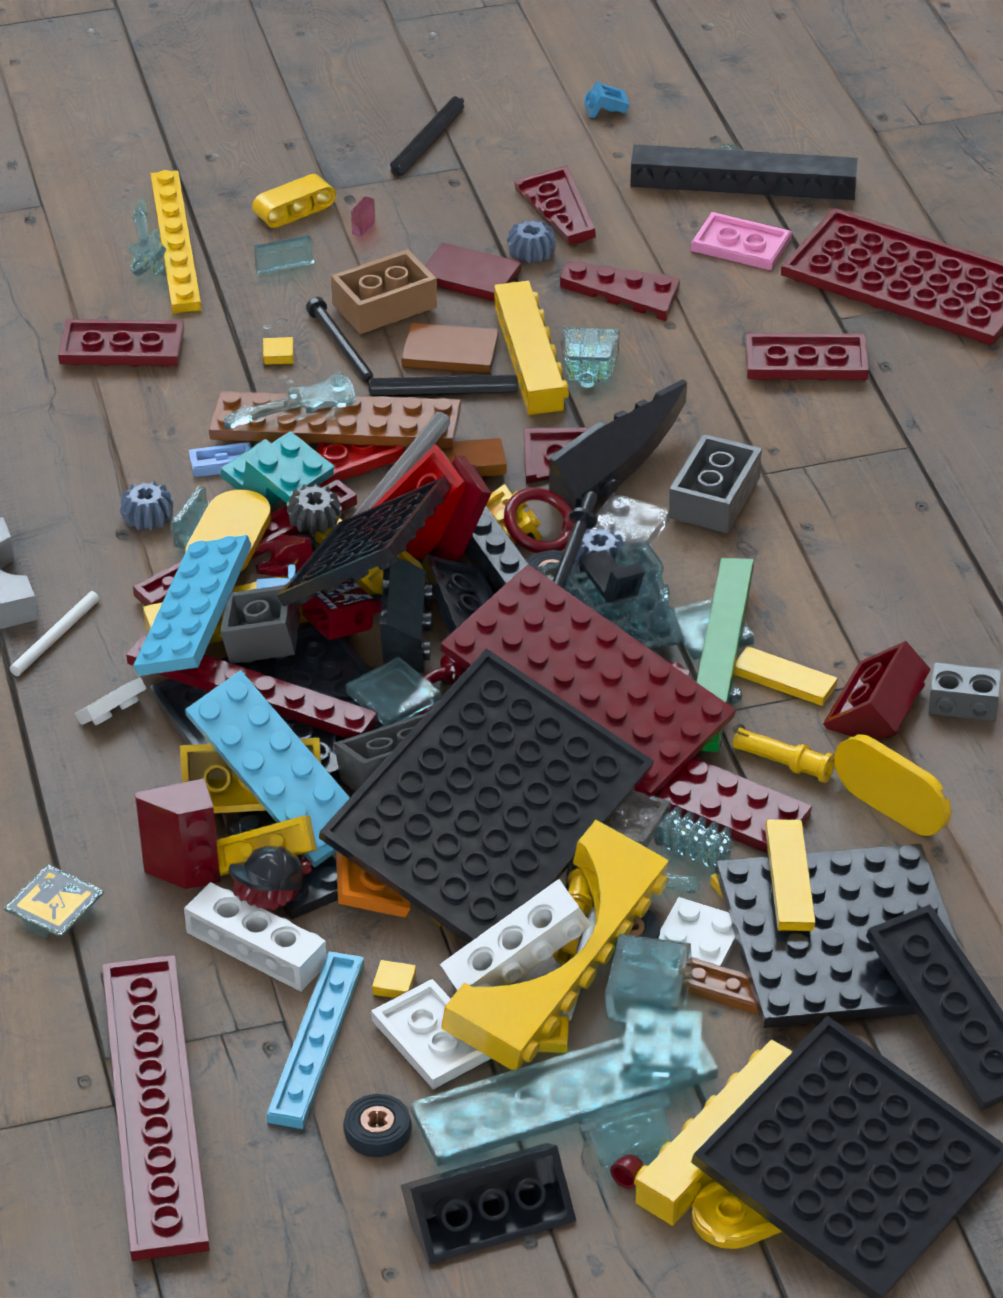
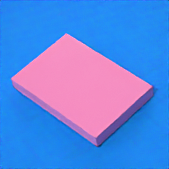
(741, 241)

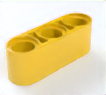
(294, 200)

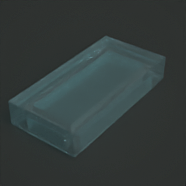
(283, 254)

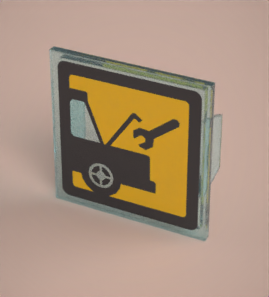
(53, 902)

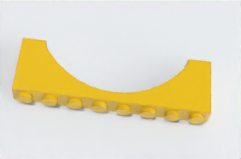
(514, 1018)

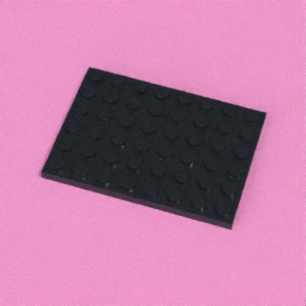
(485, 798)

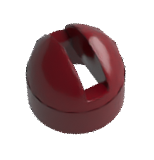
(625, 1170)

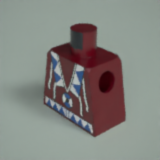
(342, 611)

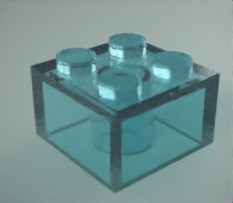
(648, 975)

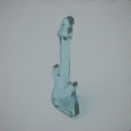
(148, 249)
(330, 392)

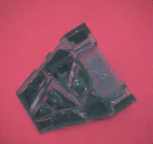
(642, 616)

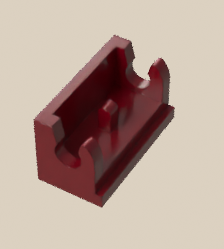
(284, 552)

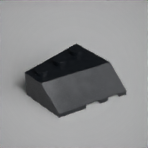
(405, 614)

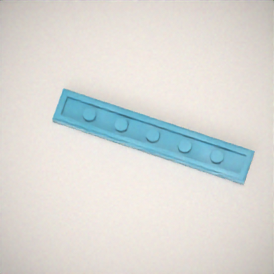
(315, 1040)

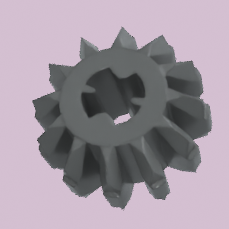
(314, 509)

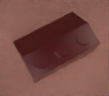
(879, 693)
(178, 834)

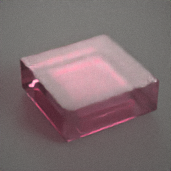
(363, 216)

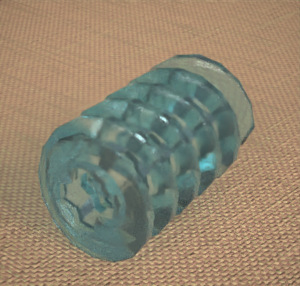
(694, 838)

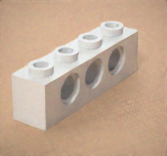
(255, 936)
(519, 940)

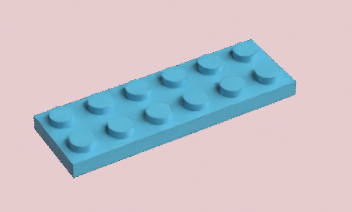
(193, 605)
(268, 757)

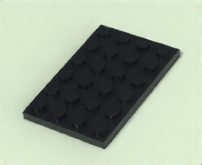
(364, 543)

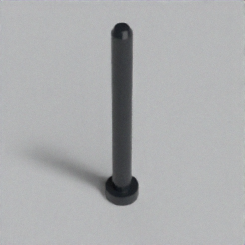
(317, 308)

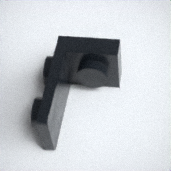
(609, 579)

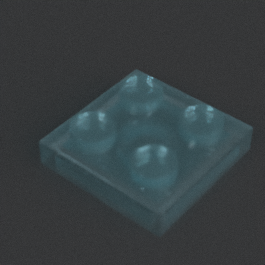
(662, 1042)

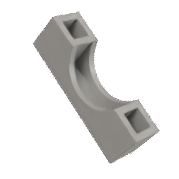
(16, 593)

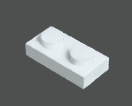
(122, 696)

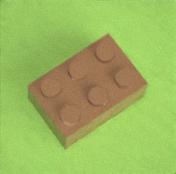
(384, 291)

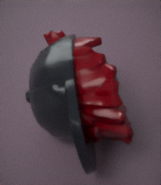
(269, 877)

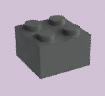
(259, 625)

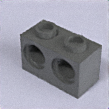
(964, 691)

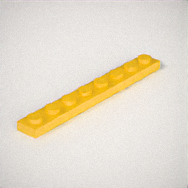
(176, 239)

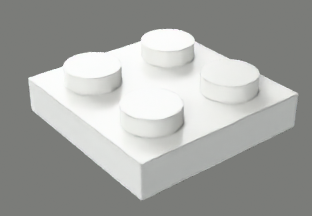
(702, 926)

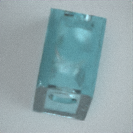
(590, 354)

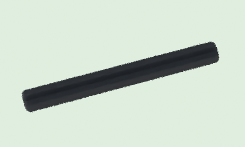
(427, 135)
(443, 385)

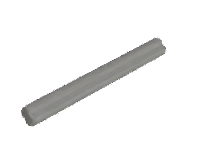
(409, 458)

